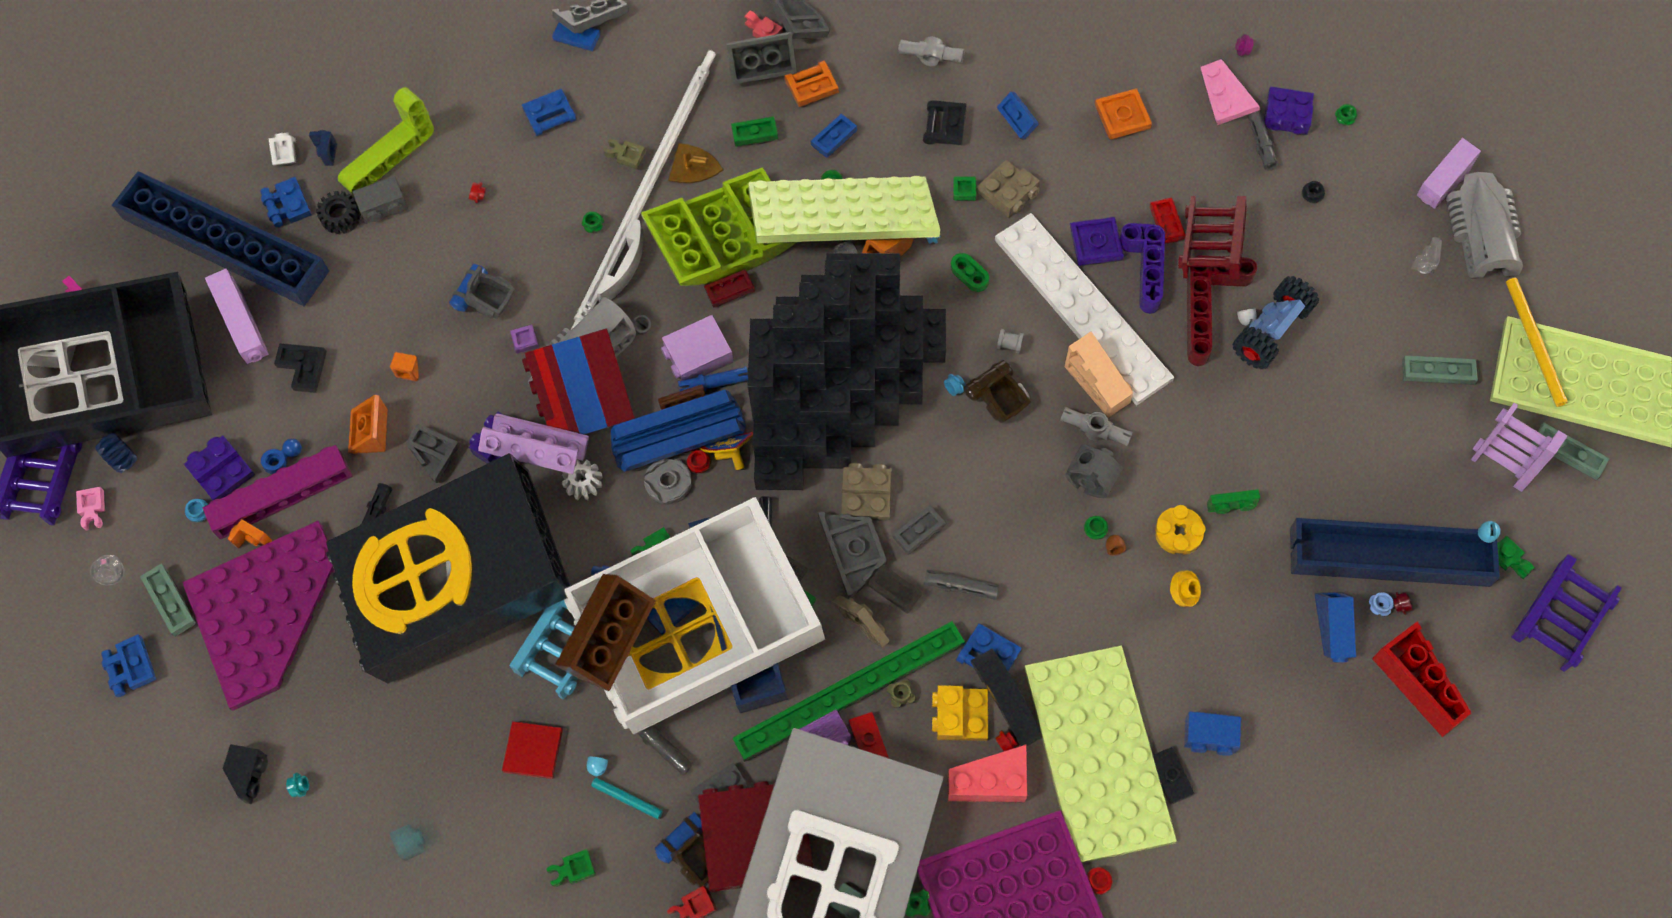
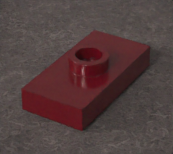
(729, 288)

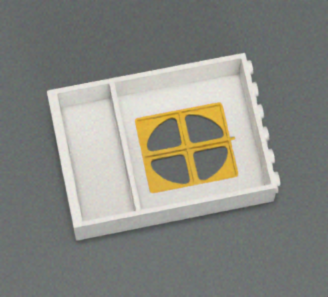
(753, 593)

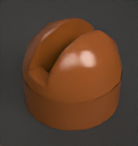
(1115, 545)

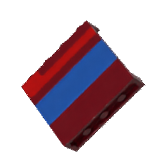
(579, 384)

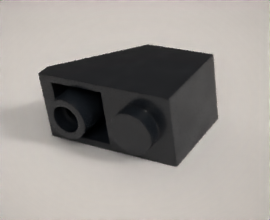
(243, 769)

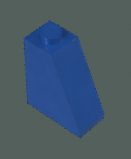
(1336, 625)

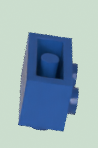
(1212, 733)

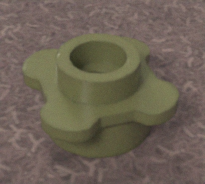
(903, 686)

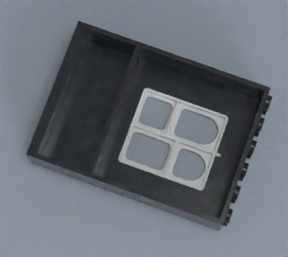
(150, 354)

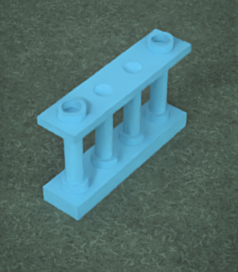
(538, 640)

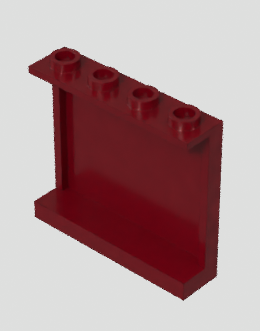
(730, 832)

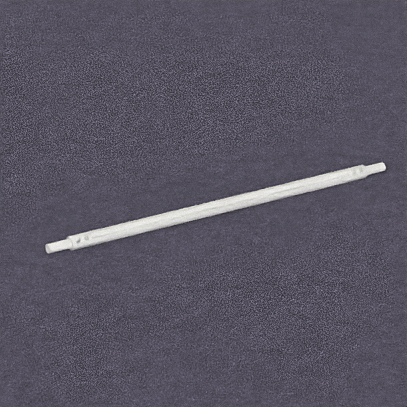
(646, 185)

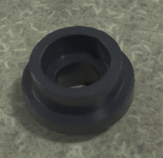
(1317, 188)

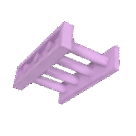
(534, 443)
(1531, 465)

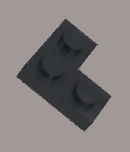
(306, 362)

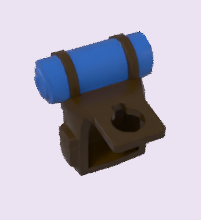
(687, 849)

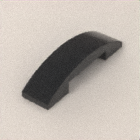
(1007, 697)

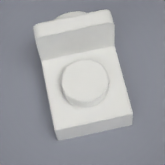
(282, 149)

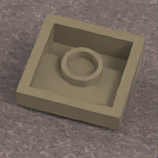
(1008, 188)
(866, 491)

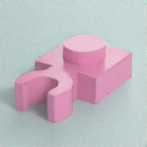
(89, 504)

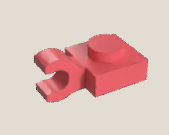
(762, 28)

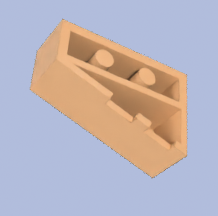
(1098, 375)

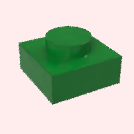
(964, 188)

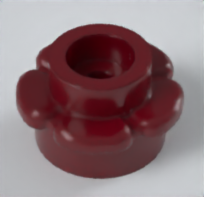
(1403, 603)

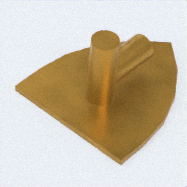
(693, 165)

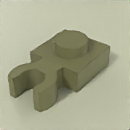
(626, 154)

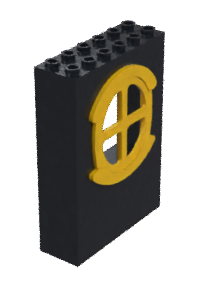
(498, 575)

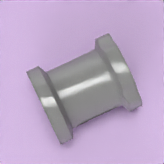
(1010, 341)

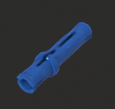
(716, 380)

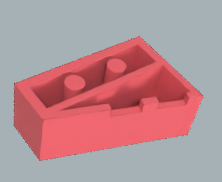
(991, 778)

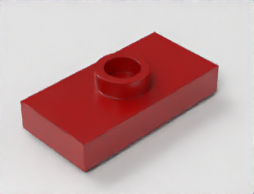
(1167, 217)
(868, 735)

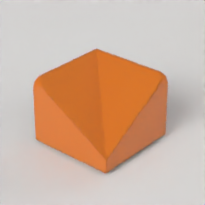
(405, 366)

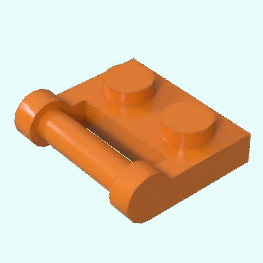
(813, 88)

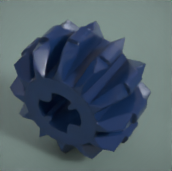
(116, 453)

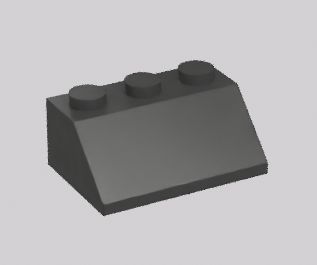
(761, 58)

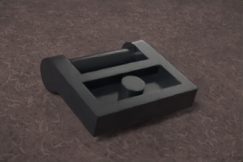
(952, 122)

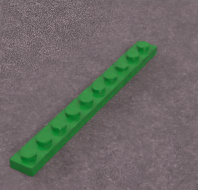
(849, 690)

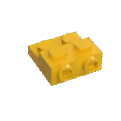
(960, 713)

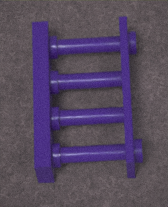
(12, 481)
(1541, 610)

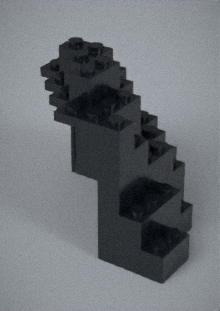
(836, 366)

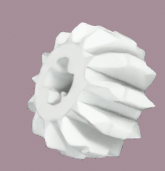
(576, 486)

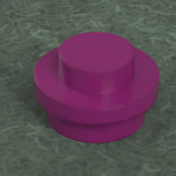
(1244, 45)

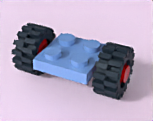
(1256, 341)

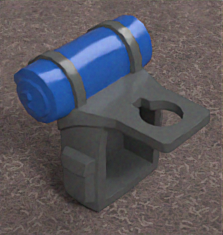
(483, 292)

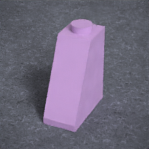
(1448, 173)

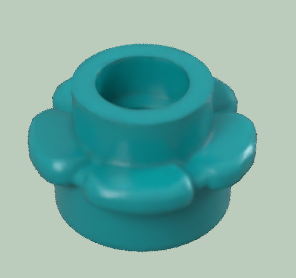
(297, 785)

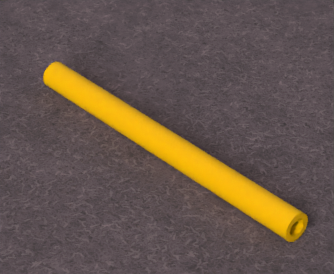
(1536, 342)

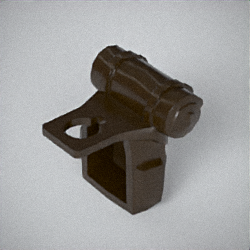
(999, 391)

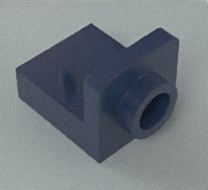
(325, 145)

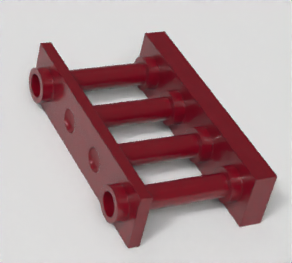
(1234, 246)

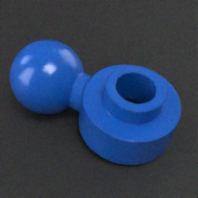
(290, 448)

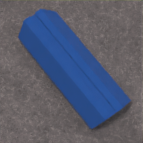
(676, 430)

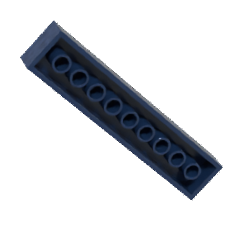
(221, 238)

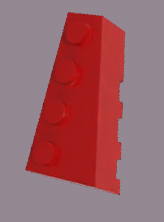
(1422, 679)

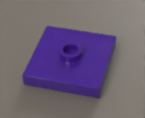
(1096, 241)

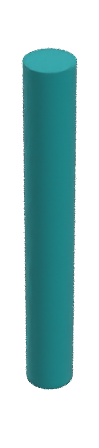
(626, 798)

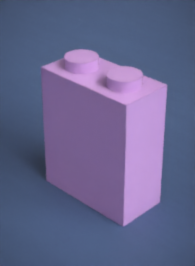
(697, 349)

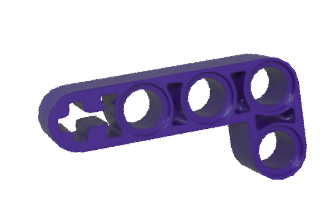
(1149, 268)

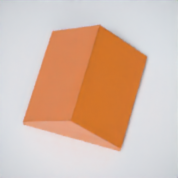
(368, 426)

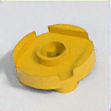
(1179, 517)

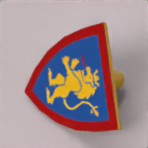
(729, 448)

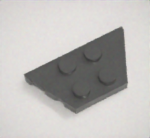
(854, 548)

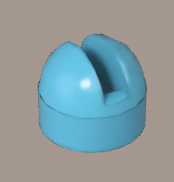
(1485, 531)
(596, 765)

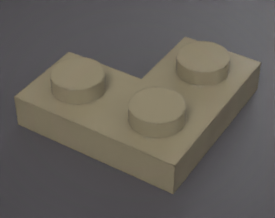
(862, 617)

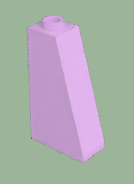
(237, 316)

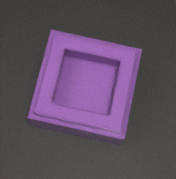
(524, 339)

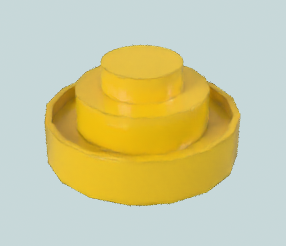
(1185, 588)

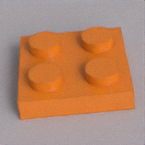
(1123, 114)

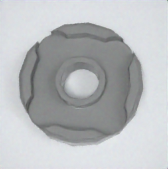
(671, 493)

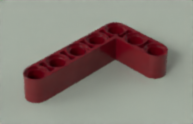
(1203, 301)

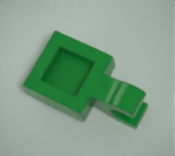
(1510, 556)

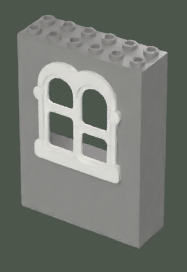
(854, 803)

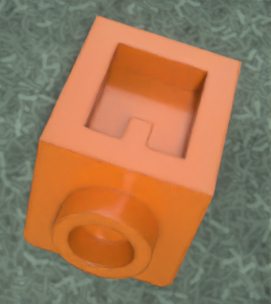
(246, 531)

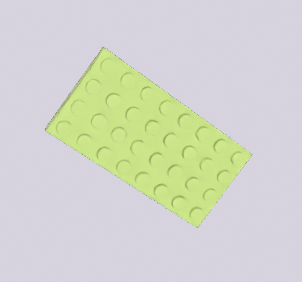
(842, 209)
(1603, 382)
(1099, 754)

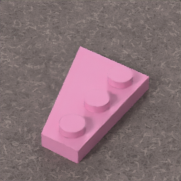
(1226, 93)

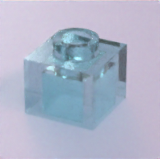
(407, 842)

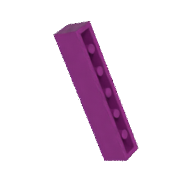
(278, 491)

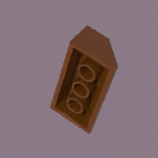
(605, 632)

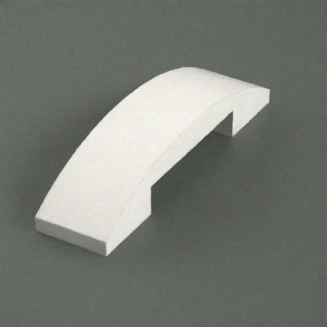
(612, 286)

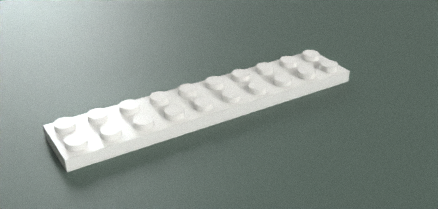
(1082, 304)

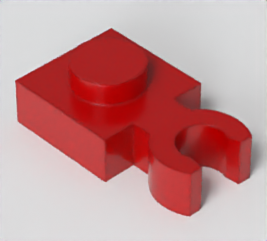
(696, 904)

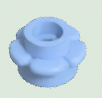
(1383, 598)

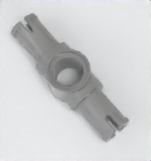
(931, 51)
(1085, 421)

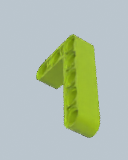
(394, 146)

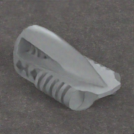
(1485, 217)
(602, 316)

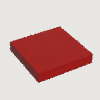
(532, 750)

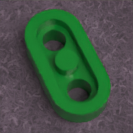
(971, 273)

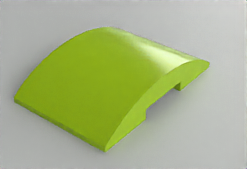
(711, 233)

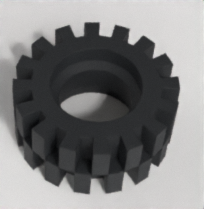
(334, 202)

